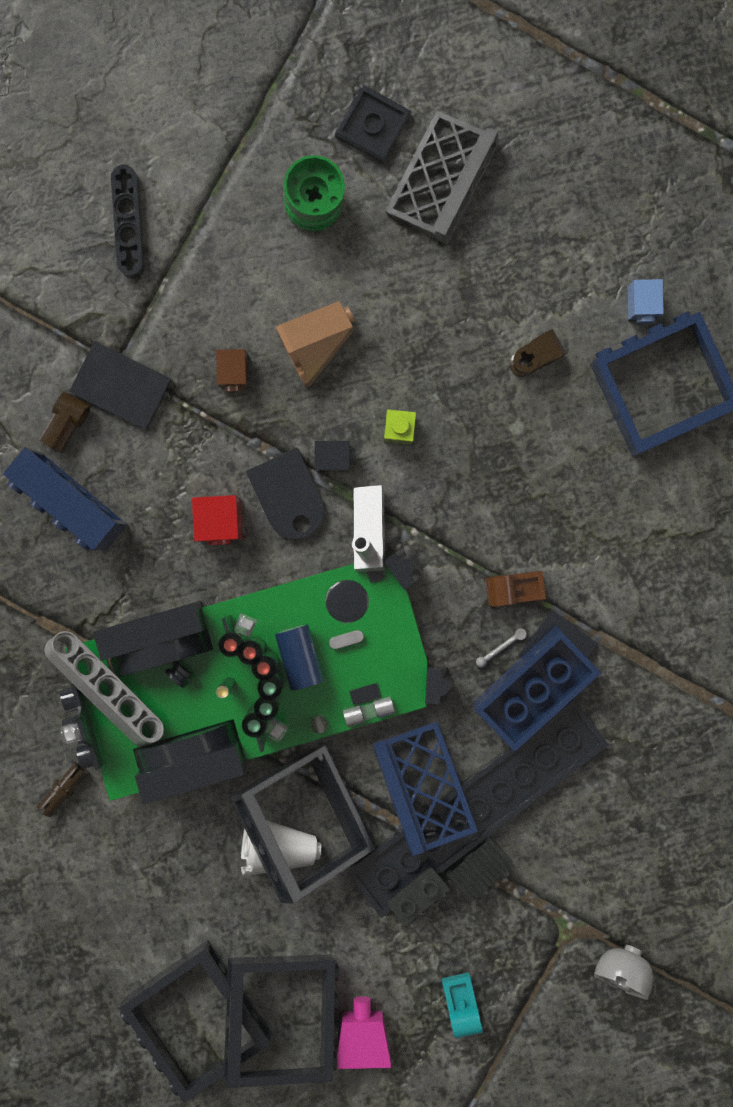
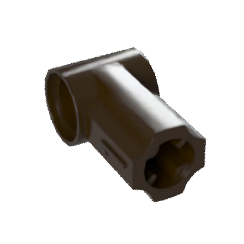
(67, 416)

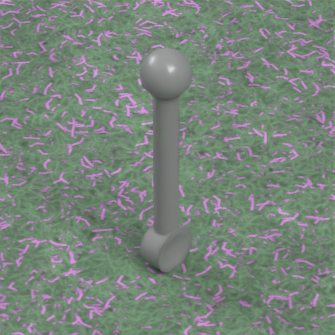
(519, 634)

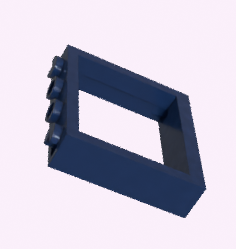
(634, 344)

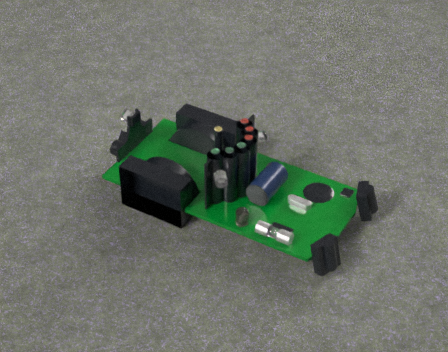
(279, 675)

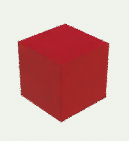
(217, 519)

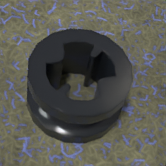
(179, 674)

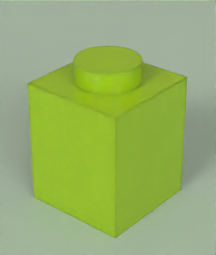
(399, 426)

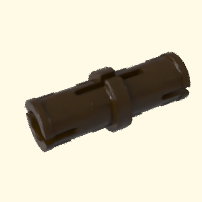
(62, 789)

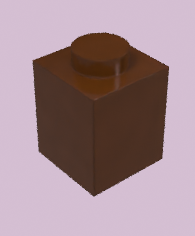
(232, 370)

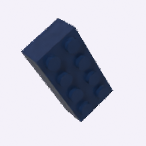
(64, 499)
(535, 688)

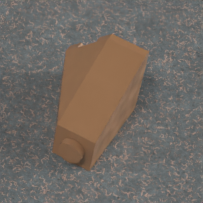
(316, 339)

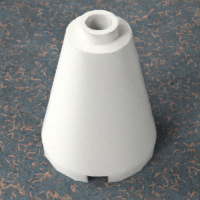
(296, 846)

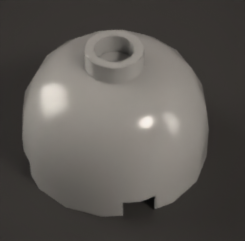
(626, 971)

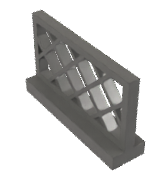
(466, 179)

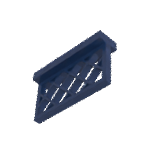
(400, 797)

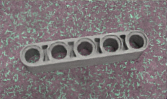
(89, 686)

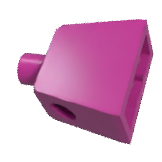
(363, 1038)

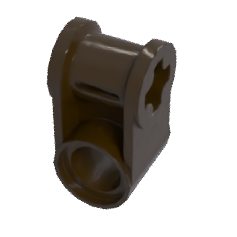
(540, 352)

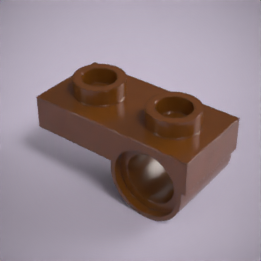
(515, 588)

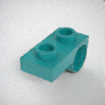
(462, 1005)

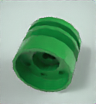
(312, 177)

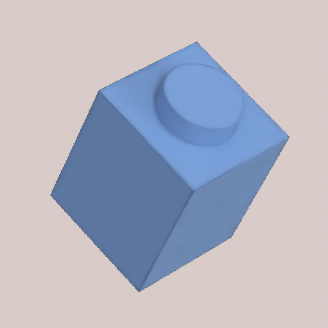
(645, 300)

